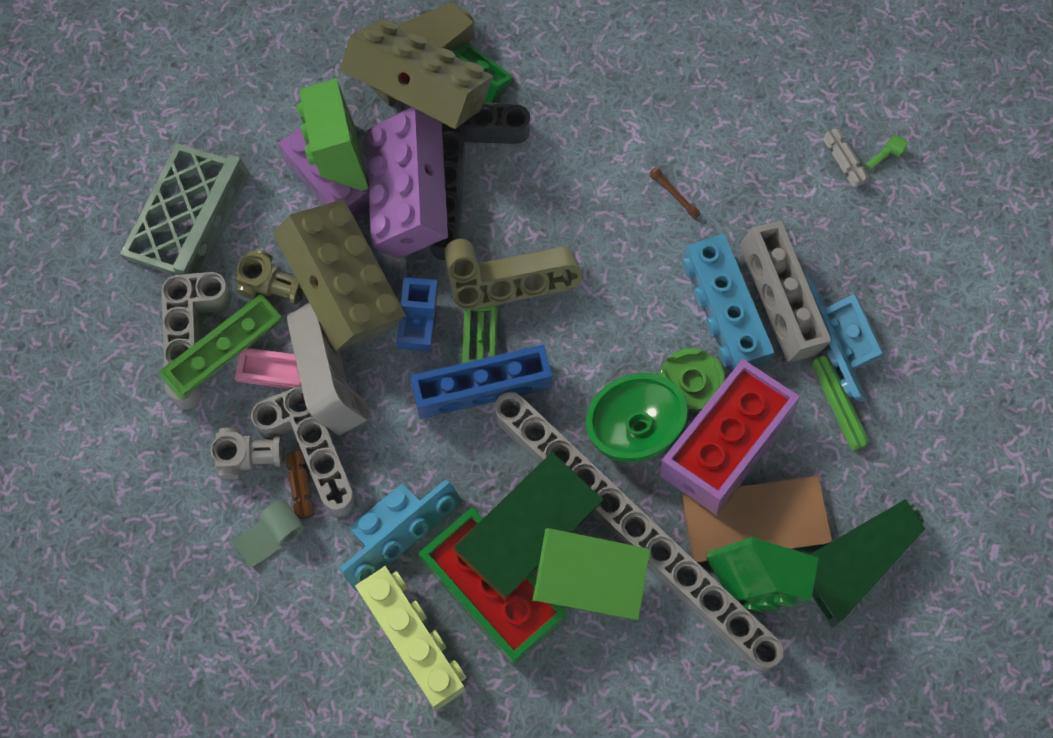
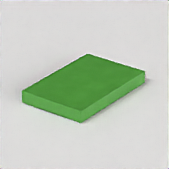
(591, 574)

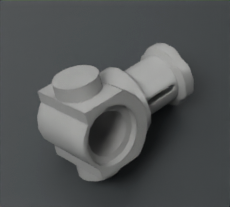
(248, 453)

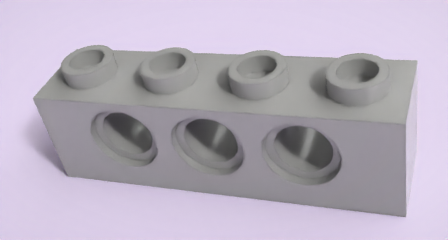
(784, 292)

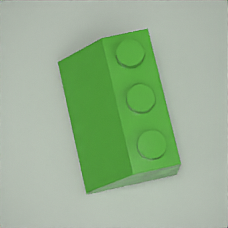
(331, 134)

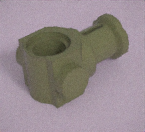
(270, 280)

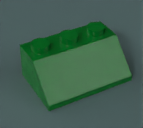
(764, 574)

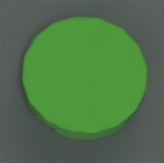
(696, 375)

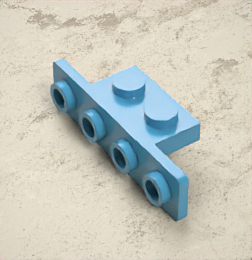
(851, 338)
(395, 526)

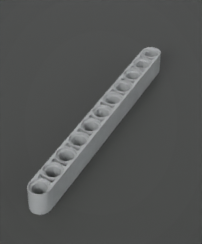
(653, 536)

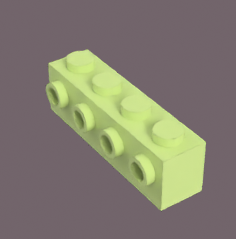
(410, 638)

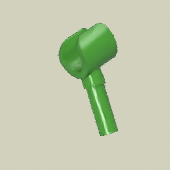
(896, 146)

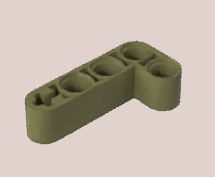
(552, 269)

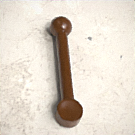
(656, 174)

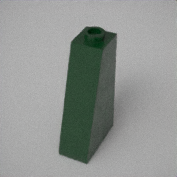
(861, 557)

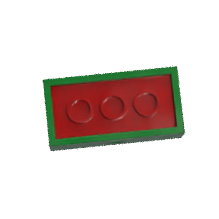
(510, 624)

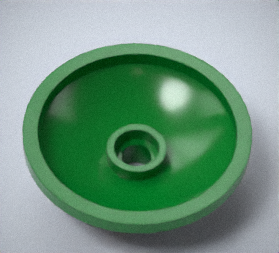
(632, 405)

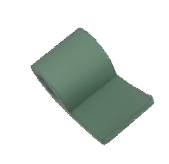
(275, 530)

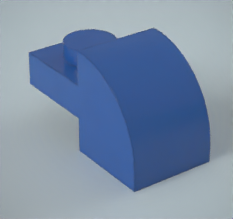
(420, 308)

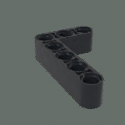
(498, 131)

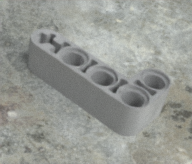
(188, 311)
(323, 375)
(314, 453)

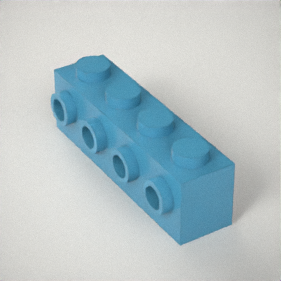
(727, 303)

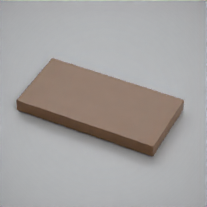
(776, 512)

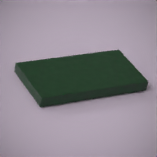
(511, 536)

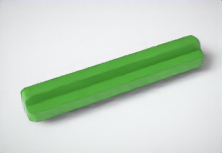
(840, 403)

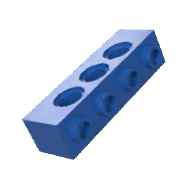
(481, 381)

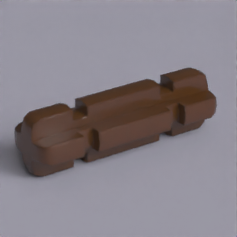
(299, 485)

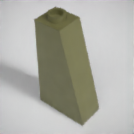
(442, 28)

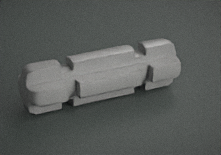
(846, 157)

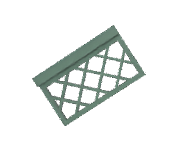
(211, 214)

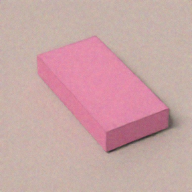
(268, 369)

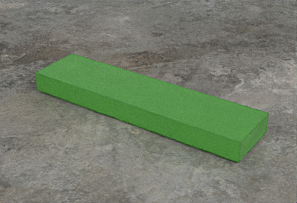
(220, 346)

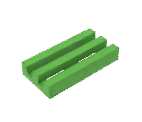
(480, 332)

